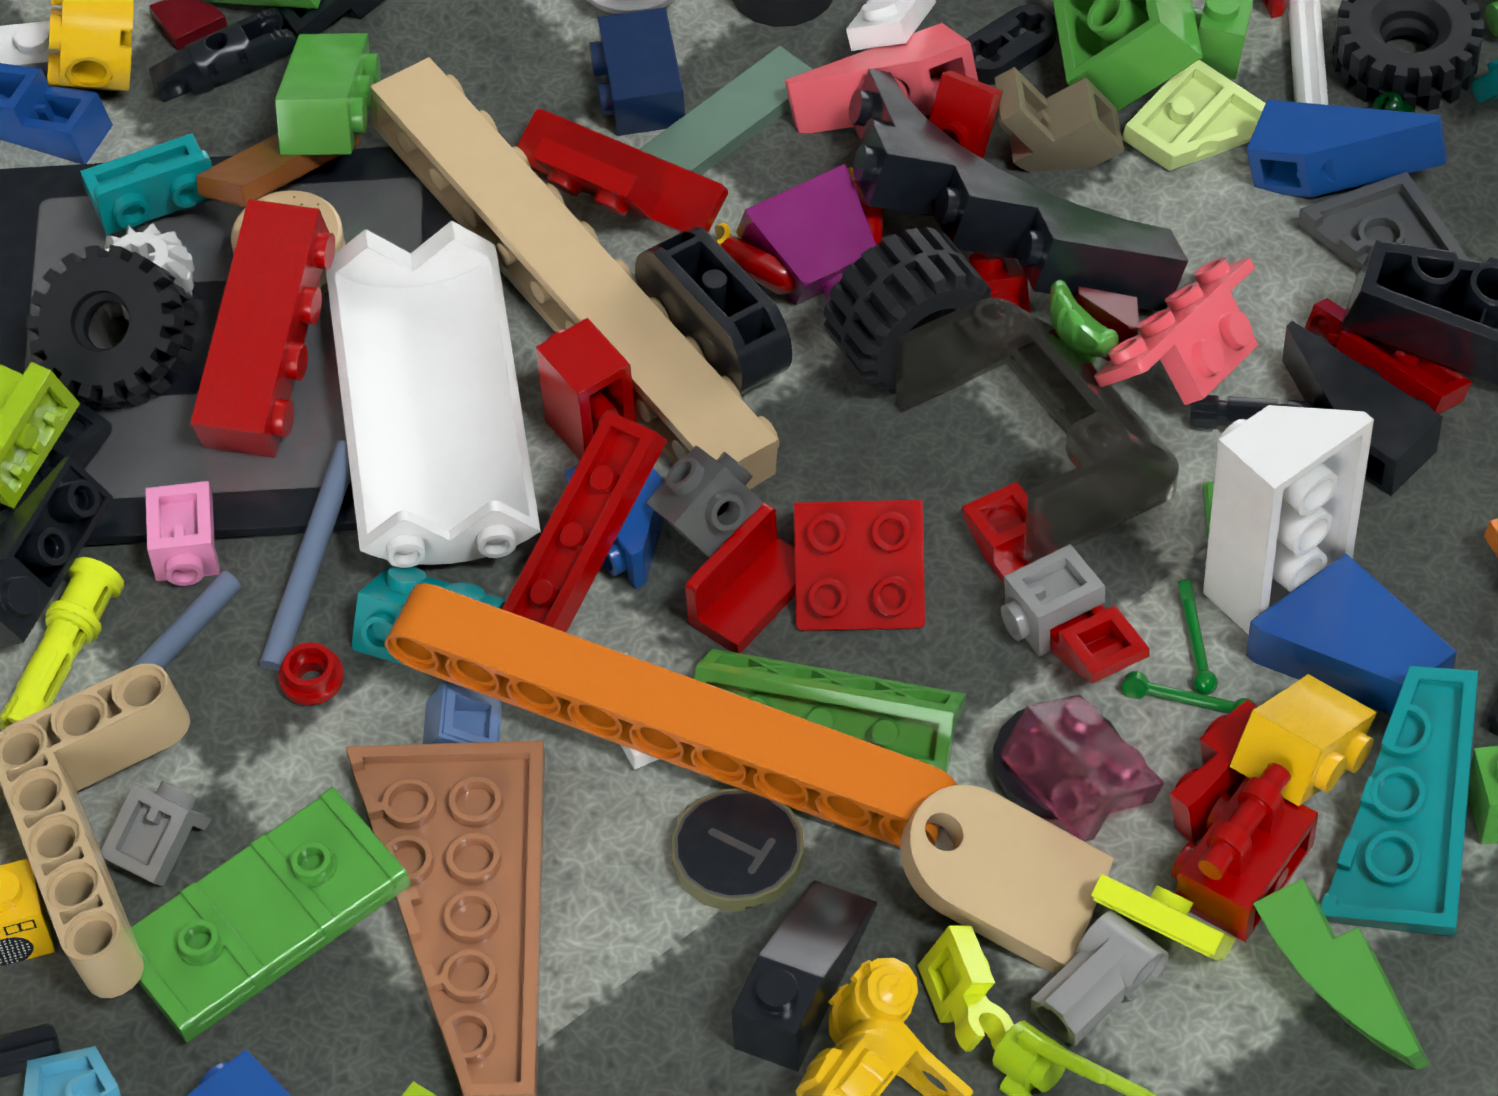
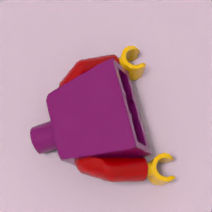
(805, 235)

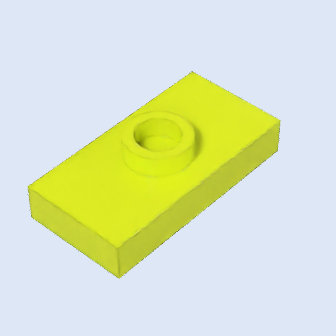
(1165, 914)

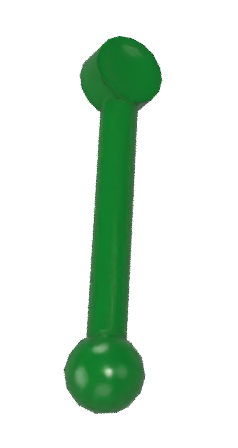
(1203, 681)
(1137, 685)

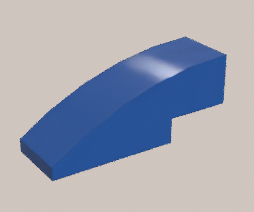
(50, 117)

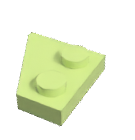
(1194, 118)

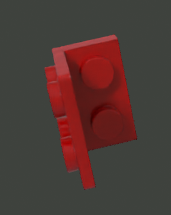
(859, 565)

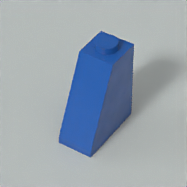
(1347, 635)

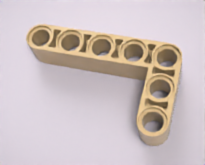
(40, 773)

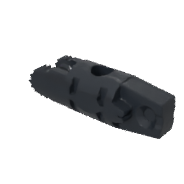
(223, 56)

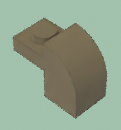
(1057, 132)

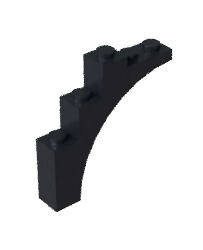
(983, 210)

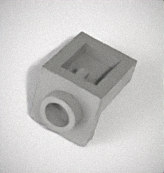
(1049, 595)
(152, 830)

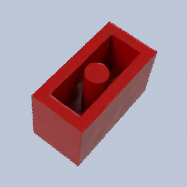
(581, 381)

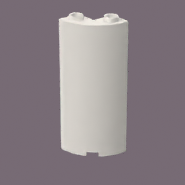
(430, 400)

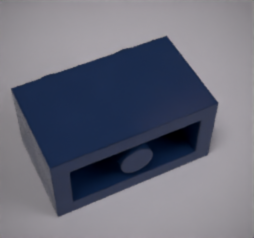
(640, 71)

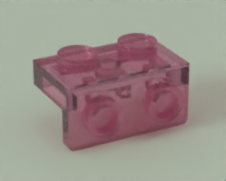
(1078, 764)

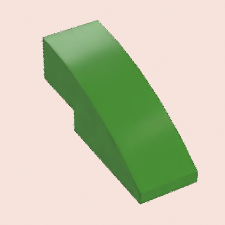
(1340, 970)

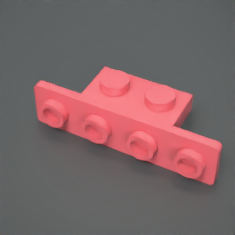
(1195, 337)

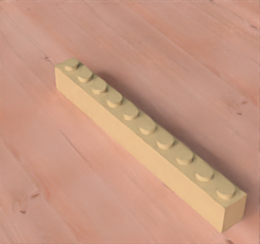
(563, 265)

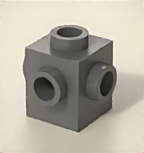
(705, 499)

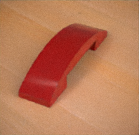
(1089, 644)

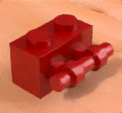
(1246, 853)

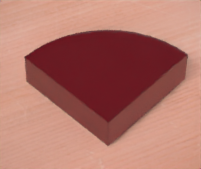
(186, 20)

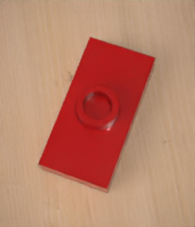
(965, 110)

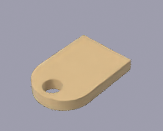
(1006, 873)

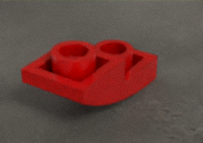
(1202, 787)

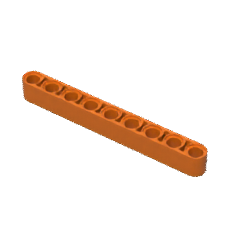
(663, 713)

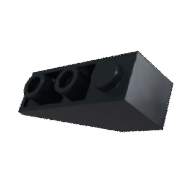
(1403, 426)
(42, 544)

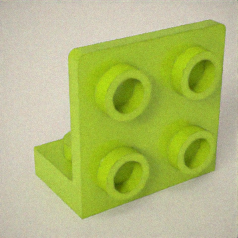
(32, 418)

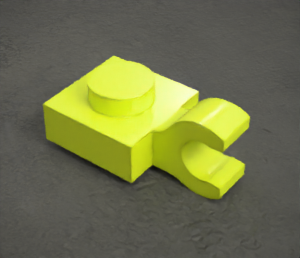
(957, 984)

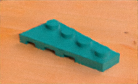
(1409, 832)

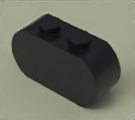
(717, 307)

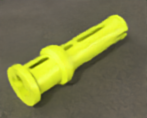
(69, 626)

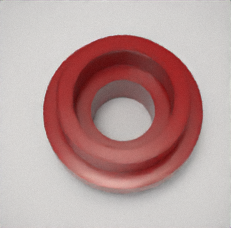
(308, 658)

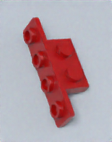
(619, 174)

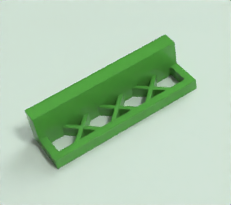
(877, 710)

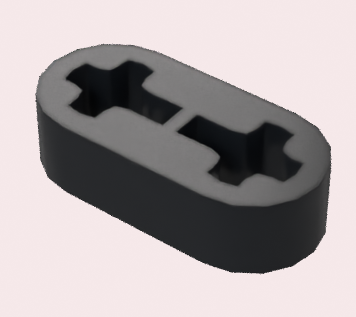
(1013, 49)

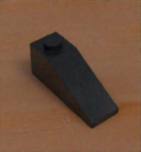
(799, 975)

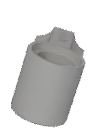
(1106, 969)

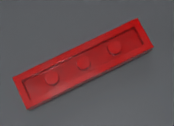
(585, 522)

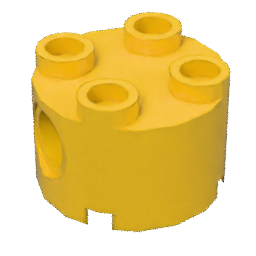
(92, 44)

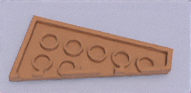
(472, 844)

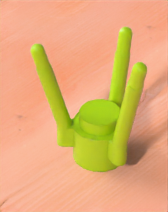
(1039, 1062)

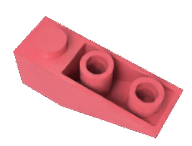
(823, 95)

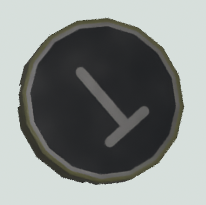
(737, 850)

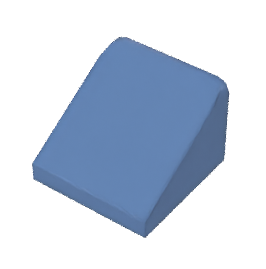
(461, 716)

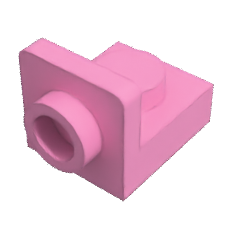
(181, 532)

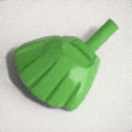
(1077, 327)

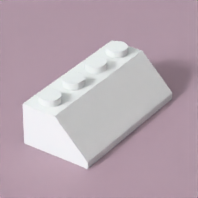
(1283, 503)

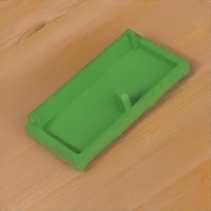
(264, 913)

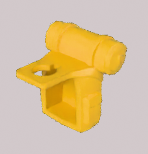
(874, 1040)

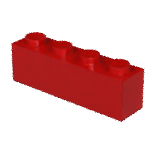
(263, 329)

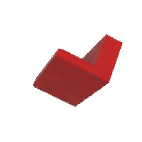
(743, 583)

